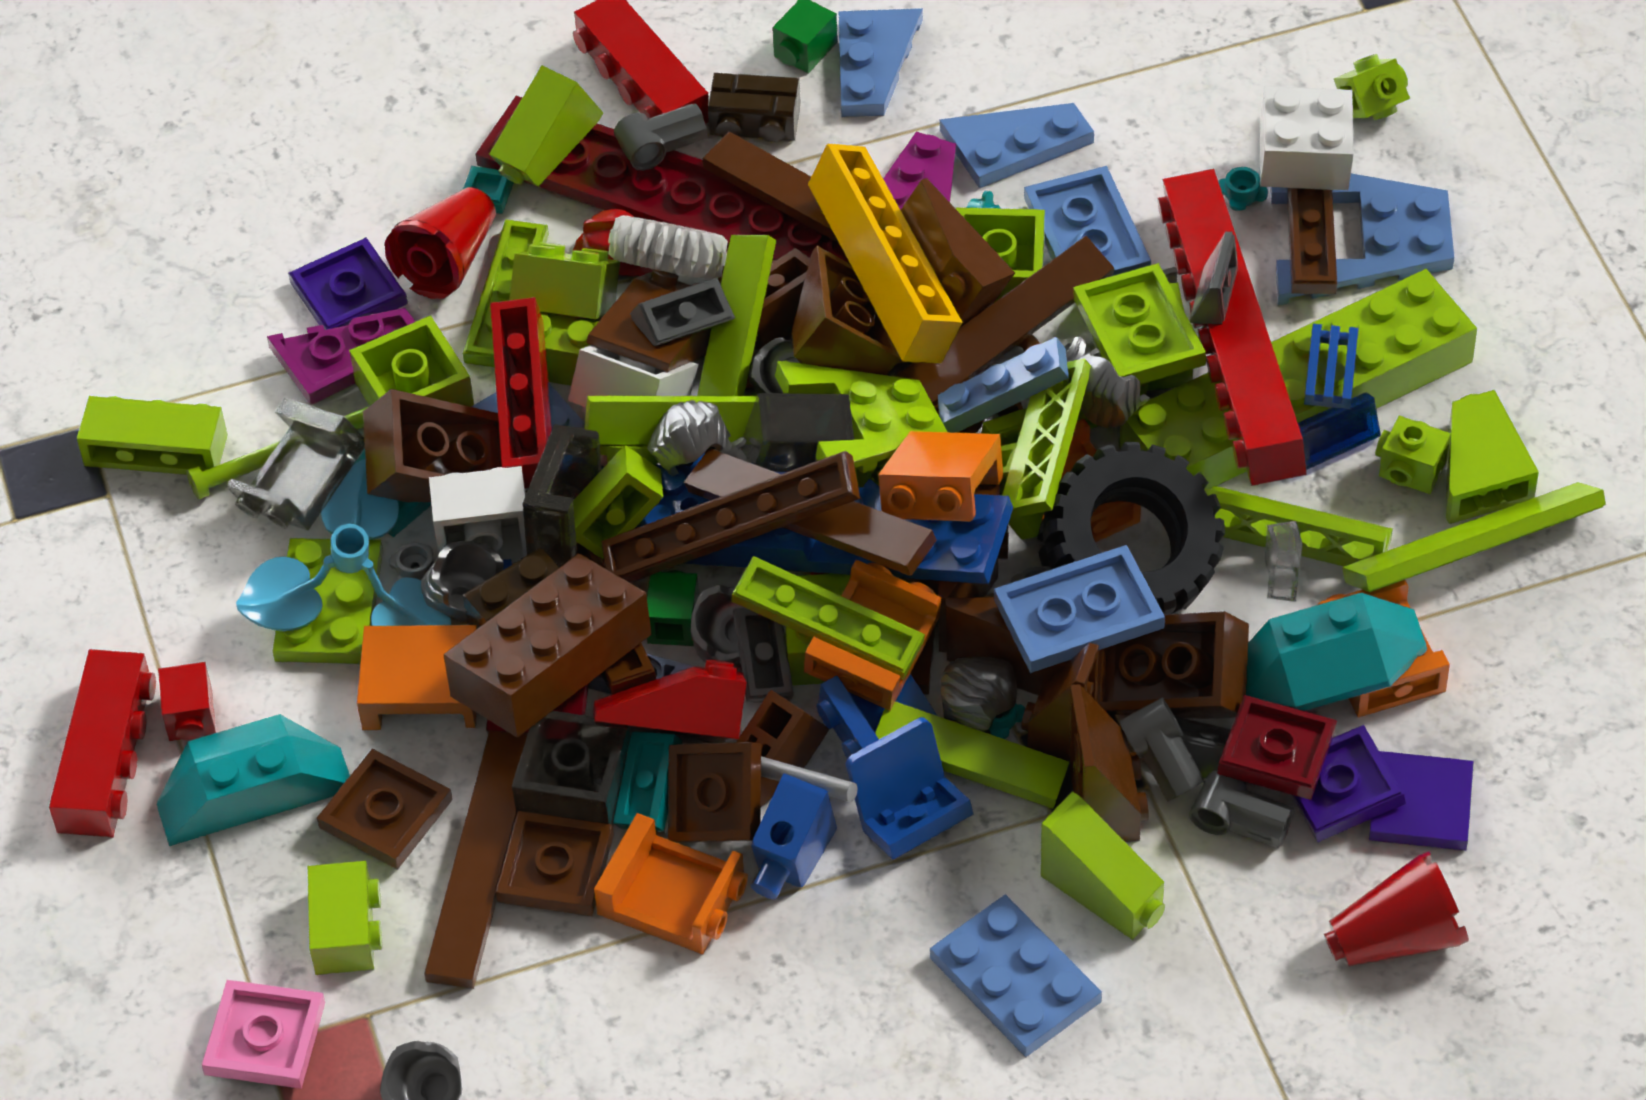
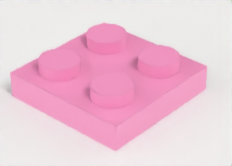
(263, 1034)

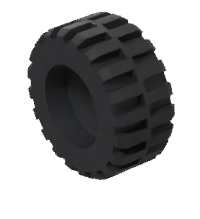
(1160, 487)

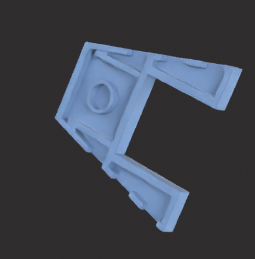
(1401, 233)

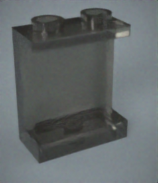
(302, 468)
(563, 472)

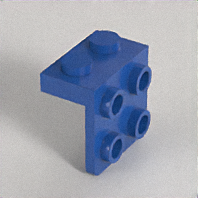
(856, 718)
(904, 789)

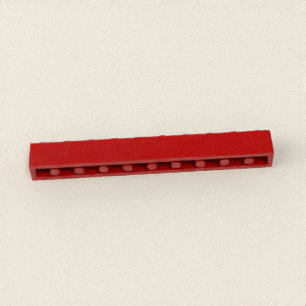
(1240, 347)

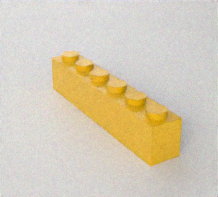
(884, 254)

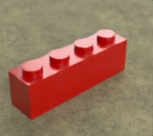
(636, 59)
(521, 383)
(102, 743)

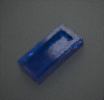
(1339, 430)

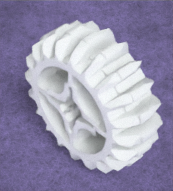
(667, 247)

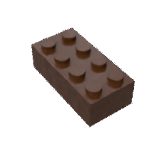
(547, 645)

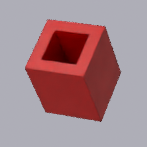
(187, 701)

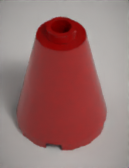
(440, 242)
(1398, 917)

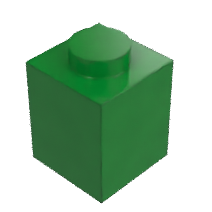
(805, 35)
(671, 607)

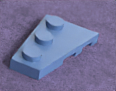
(872, 55)
(1015, 140)

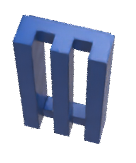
(1333, 338)

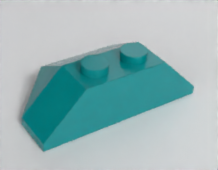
(1332, 651)
(248, 777)

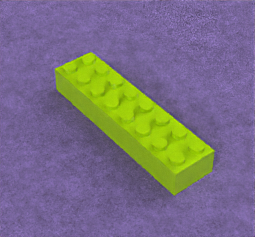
(1403, 343)

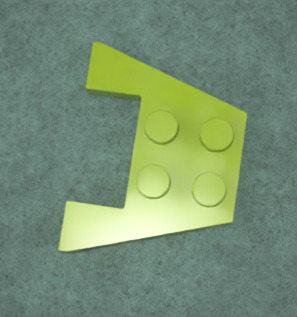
(880, 406)

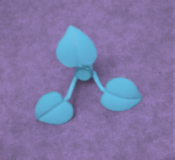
(281, 589)

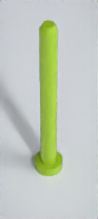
(203, 480)

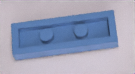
(1003, 385)

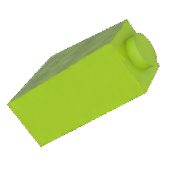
(544, 127)
(1485, 459)
(1099, 868)

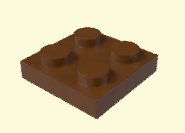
(714, 792)
(384, 808)
(554, 863)

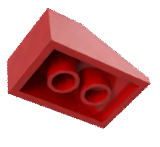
(688, 701)

